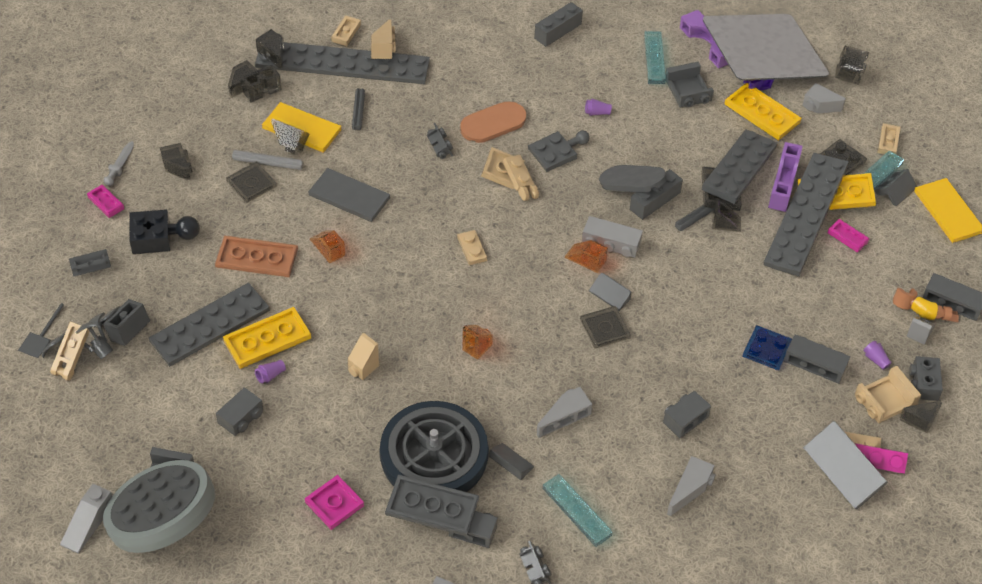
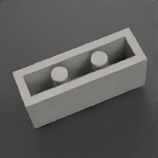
(613, 235)

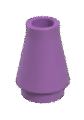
(596, 107)
(876, 353)
(269, 371)

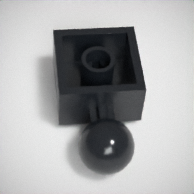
(152, 230)

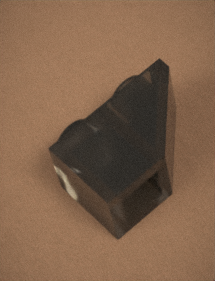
(175, 161)

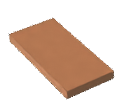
(256, 256)

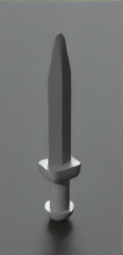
(116, 169)

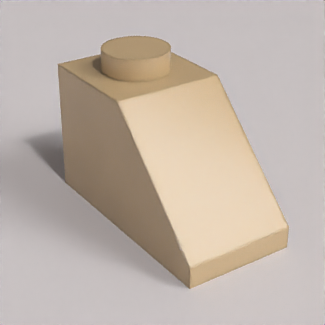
(364, 357)

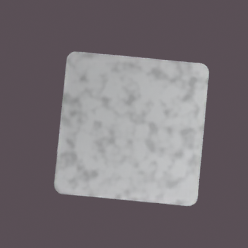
(765, 47)

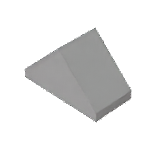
(920, 329)

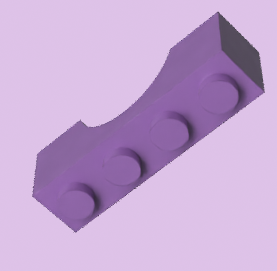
(693, 26)
(785, 177)

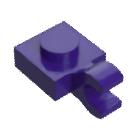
(760, 84)

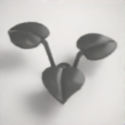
(99, 344)

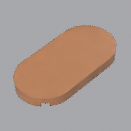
(493, 122)

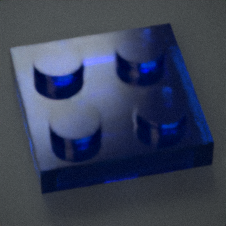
(767, 347)

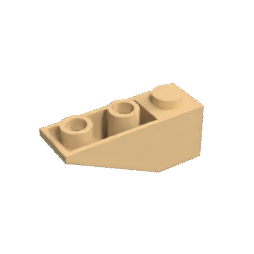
(383, 42)

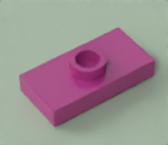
(105, 201)
(848, 235)

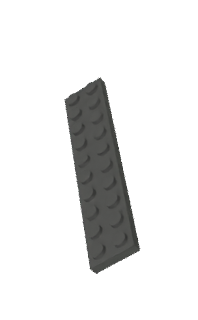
(350, 63)

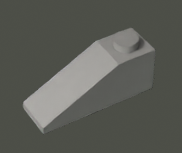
(568, 409)
(692, 484)
(86, 518)

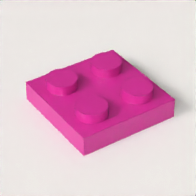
(334, 502)

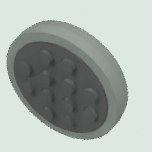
(159, 506)

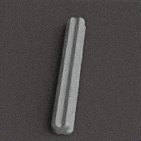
(267, 159)

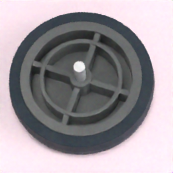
(435, 445)

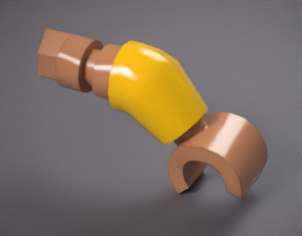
(923, 307)

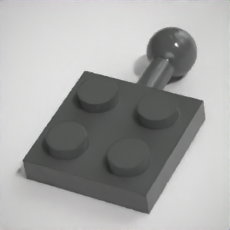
(555, 150)

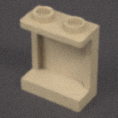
(887, 395)

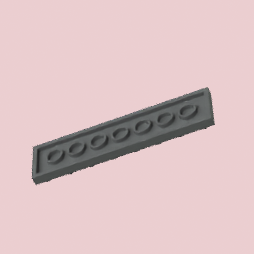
(806, 214)

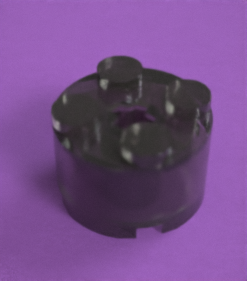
(851, 64)

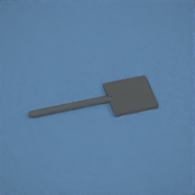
(34, 343)

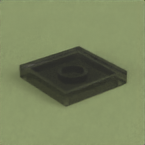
(251, 182)
(605, 327)

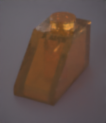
(329, 245)
(588, 254)
(476, 340)

